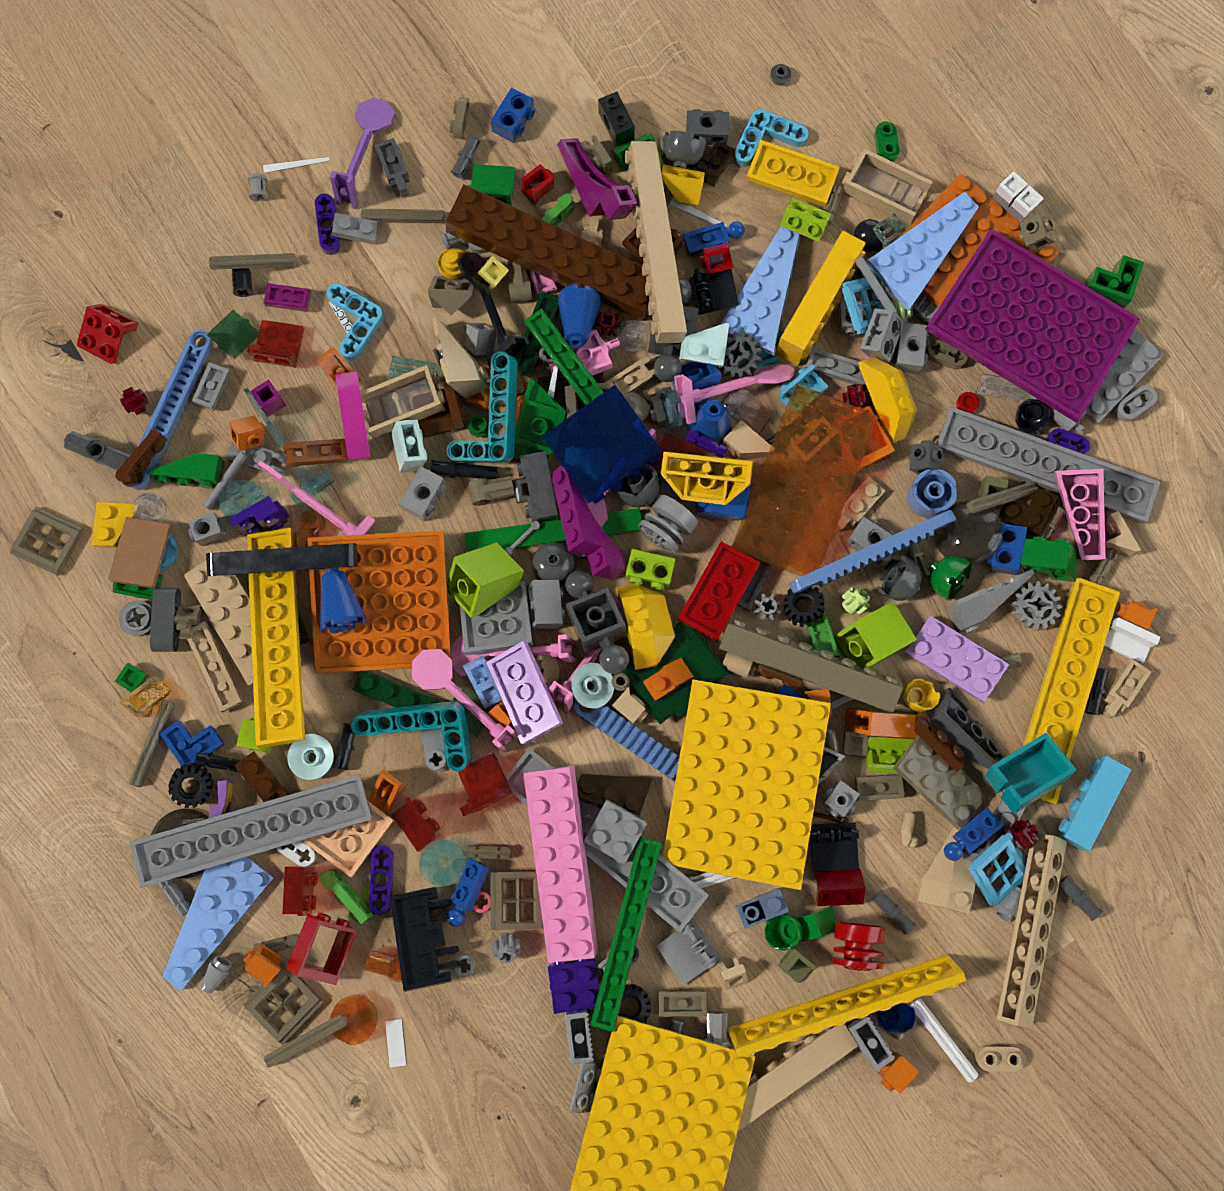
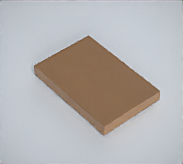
(140, 552)

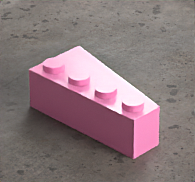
(1084, 506)

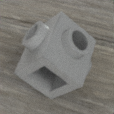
(847, 798)

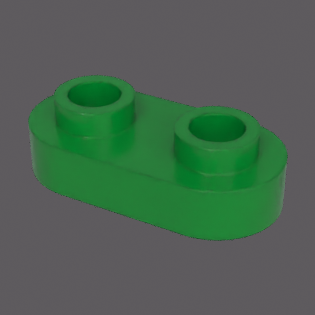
(886, 140)

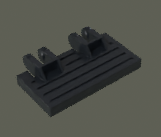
(419, 937)

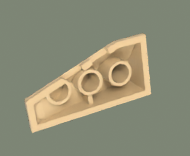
(457, 364)
(948, 882)

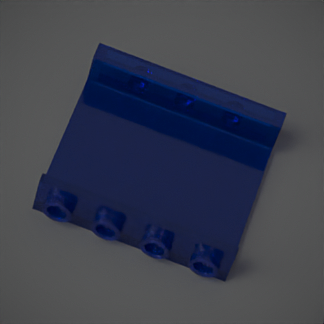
(602, 445)

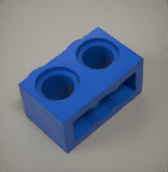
(508, 113)
(1013, 550)

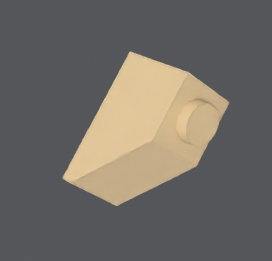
(745, 443)

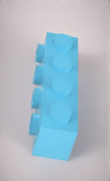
(1094, 802)

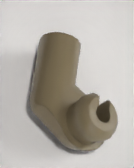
(831, 739)

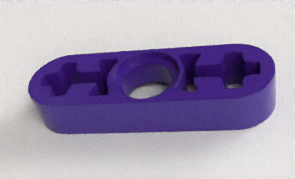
(321, 217)
(377, 862)

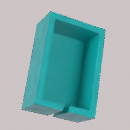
(1030, 773)

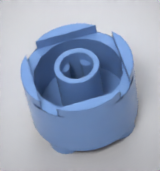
(923, 502)

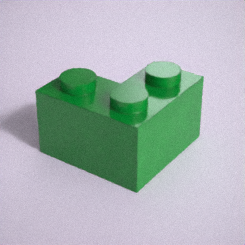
(1120, 283)
(1051, 557)

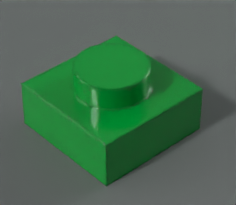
(131, 677)

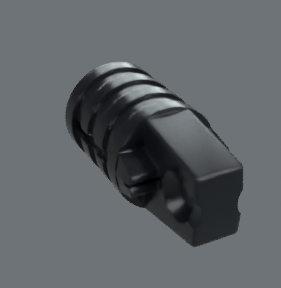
(242, 282)

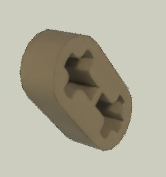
(946, 355)

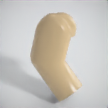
(907, 829)

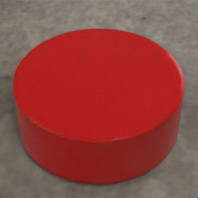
(967, 402)

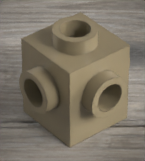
(1037, 232)

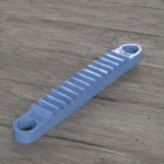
(176, 396)
(873, 552)
(632, 739)

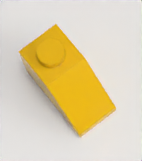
(683, 183)

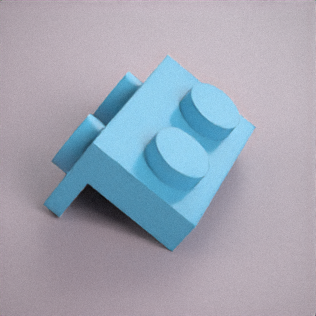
(805, 377)

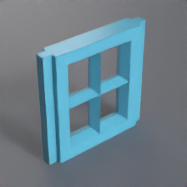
(860, 286)
(984, 882)

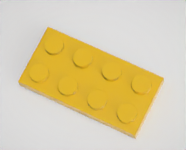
(792, 173)

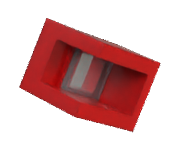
(537, 183)
(717, 258)

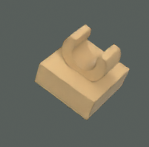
(734, 976)

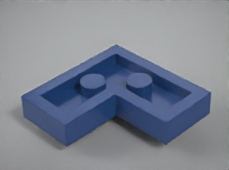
(186, 747)

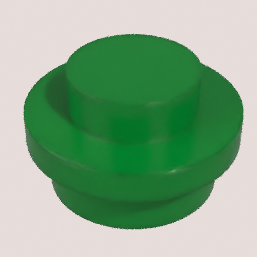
(478, 426)

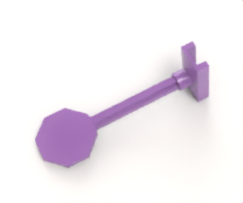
(372, 117)

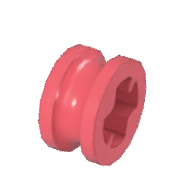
(486, 907)

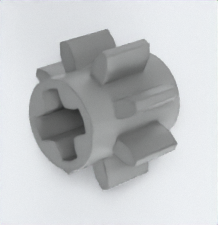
(773, 607)
(506, 947)

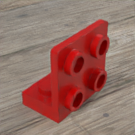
(103, 331)

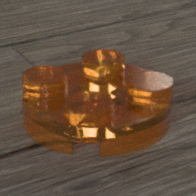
(366, 1025)

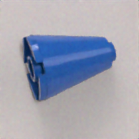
(578, 313)
(712, 421)
(338, 603)

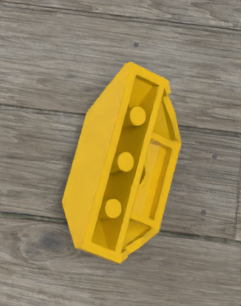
(890, 397)
(705, 477)
(646, 623)

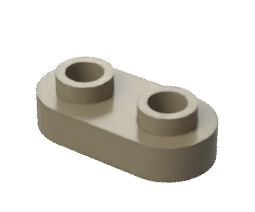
(461, 109)

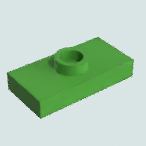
(822, 636)

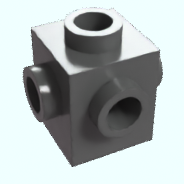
(925, 457)

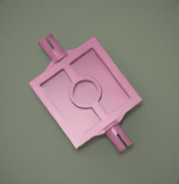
(594, 353)

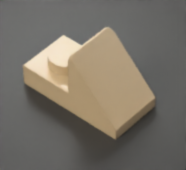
(1122, 540)

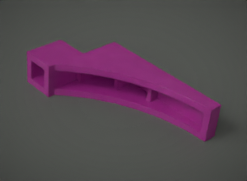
(596, 191)
(583, 531)

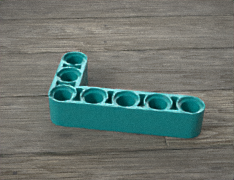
(496, 418)
(421, 722)

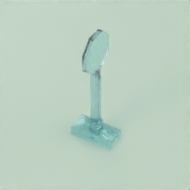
(309, 484)

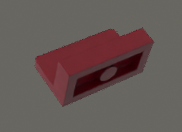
(840, 887)

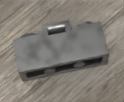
(537, 476)

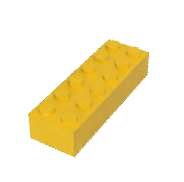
(820, 299)

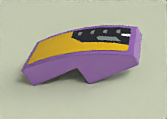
(225, 794)

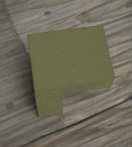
(992, 485)
(795, 965)

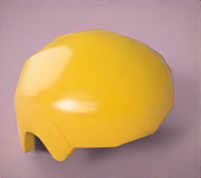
(920, 695)

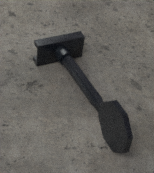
(513, 345)

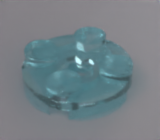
(669, 405)
(236, 490)
(429, 862)

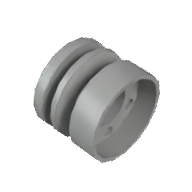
(670, 521)

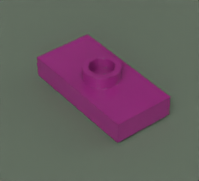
(287, 297)

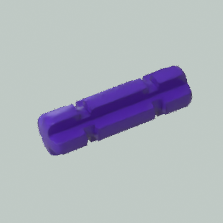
(706, 443)

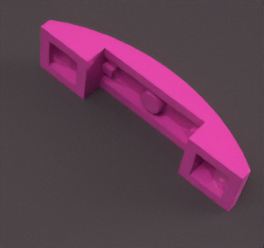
(352, 415)

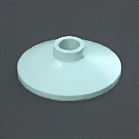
(601, 685)
(299, 757)

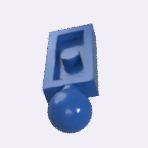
(711, 236)
(973, 835)
(467, 891)

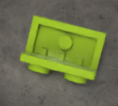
(884, 753)

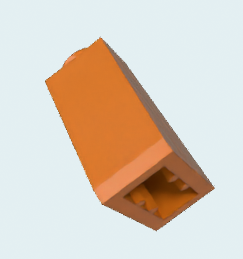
(880, 723)

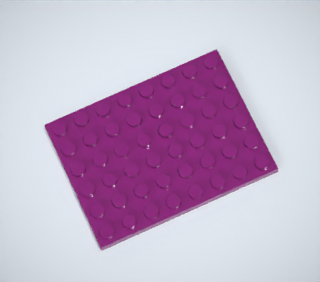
(1033, 325)

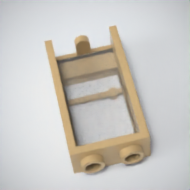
(886, 185)
(402, 398)

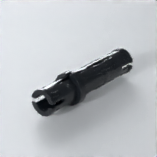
(463, 470)

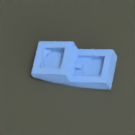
(482, 681)

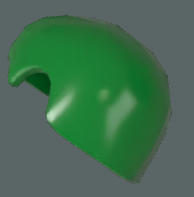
(783, 932)

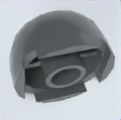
(683, 148)
(642, 488)
(559, 570)
(900, 579)

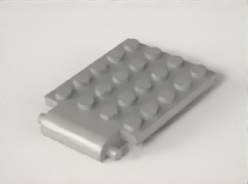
(1130, 366)

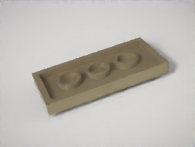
(944, 788)

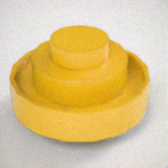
(448, 262)

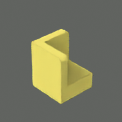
(493, 272)

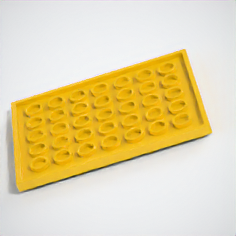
(746, 784)
(662, 1113)

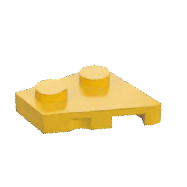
(109, 523)

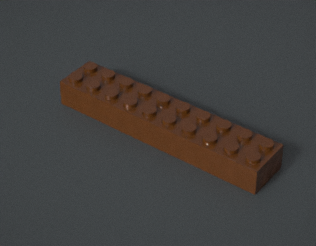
(548, 250)

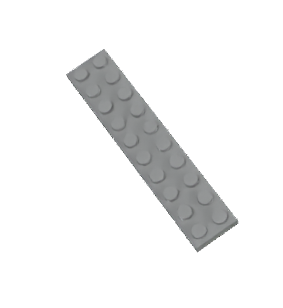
(1036, 459)
(250, 830)
(671, 892)

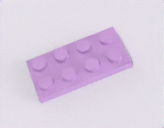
(957, 659)
(524, 692)

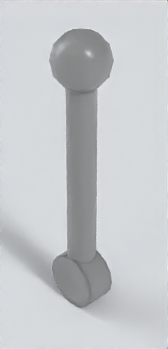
(534, 526)

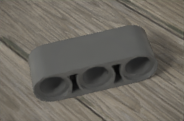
(163, 632)

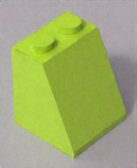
(482, 578)
(875, 636)

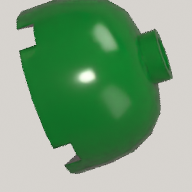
(949, 575)

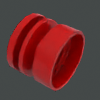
(858, 945)

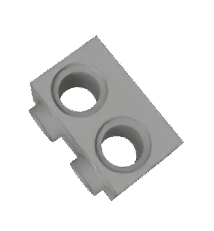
(882, 334)

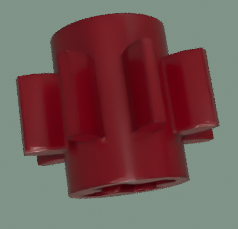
(609, 318)
(856, 395)
(134, 400)
(1024, 834)

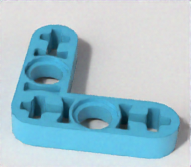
(767, 128)
(363, 319)

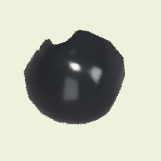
(865, 232)
(1032, 416)

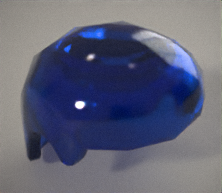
(897, 1019)

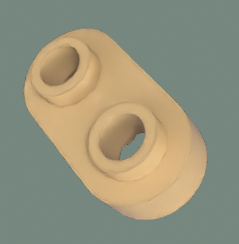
(1001, 1058)

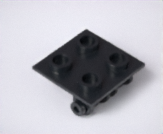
(713, 290)
(834, 846)

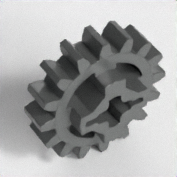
(747, 358)

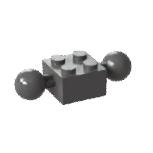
(668, 364)
(596, 621)

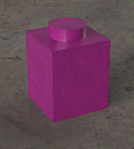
(268, 398)

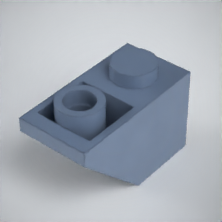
(762, 908)

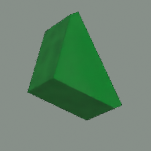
(817, 923)

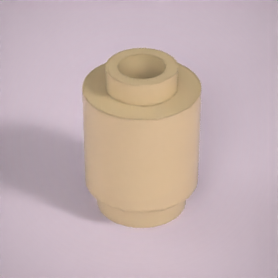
(739, 665)

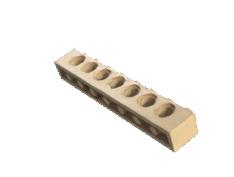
(1031, 931)

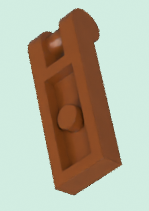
(315, 452)

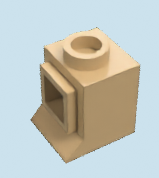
(630, 707)

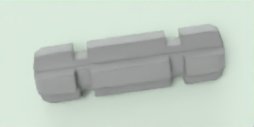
(175, 896)

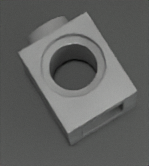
(844, 326)
(215, 532)

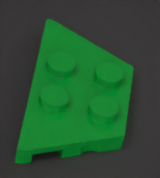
(536, 418)

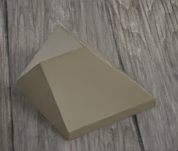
(449, 293)

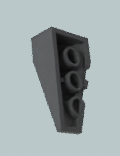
(961, 730)

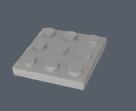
(498, 626)

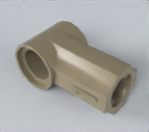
(519, 284)
(486, 490)

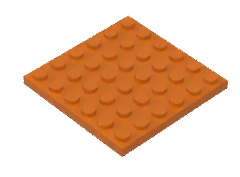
(988, 216)
(402, 597)

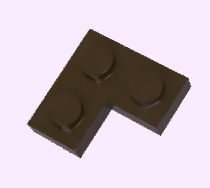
(714, 163)
(1033, 516)

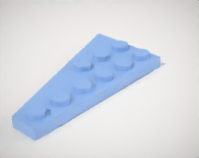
(916, 255)
(766, 292)
(217, 906)

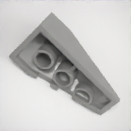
(976, 607)

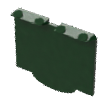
(698, 659)

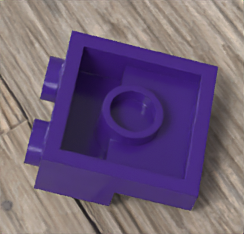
(264, 514)
(573, 985)

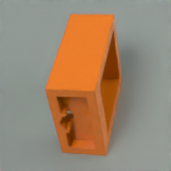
(886, 449)

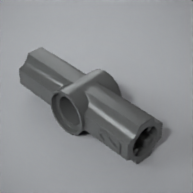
(88, 447)

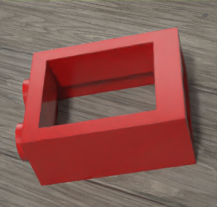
(338, 953)

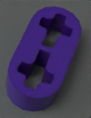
(1068, 440)

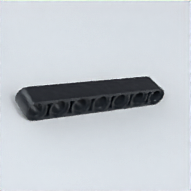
(282, 559)

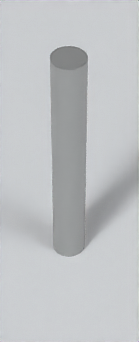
(875, 285)
(227, 477)

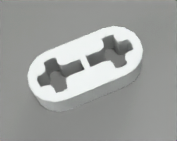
(296, 857)

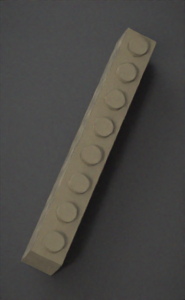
(811, 665)

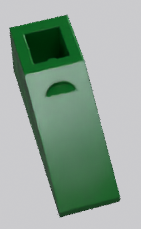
(193, 469)

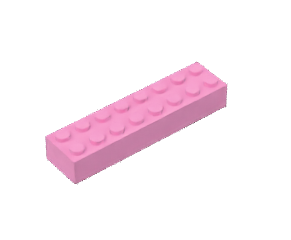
(561, 864)

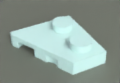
(706, 346)

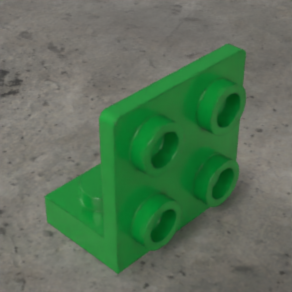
(494, 181)

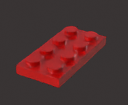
(718, 591)

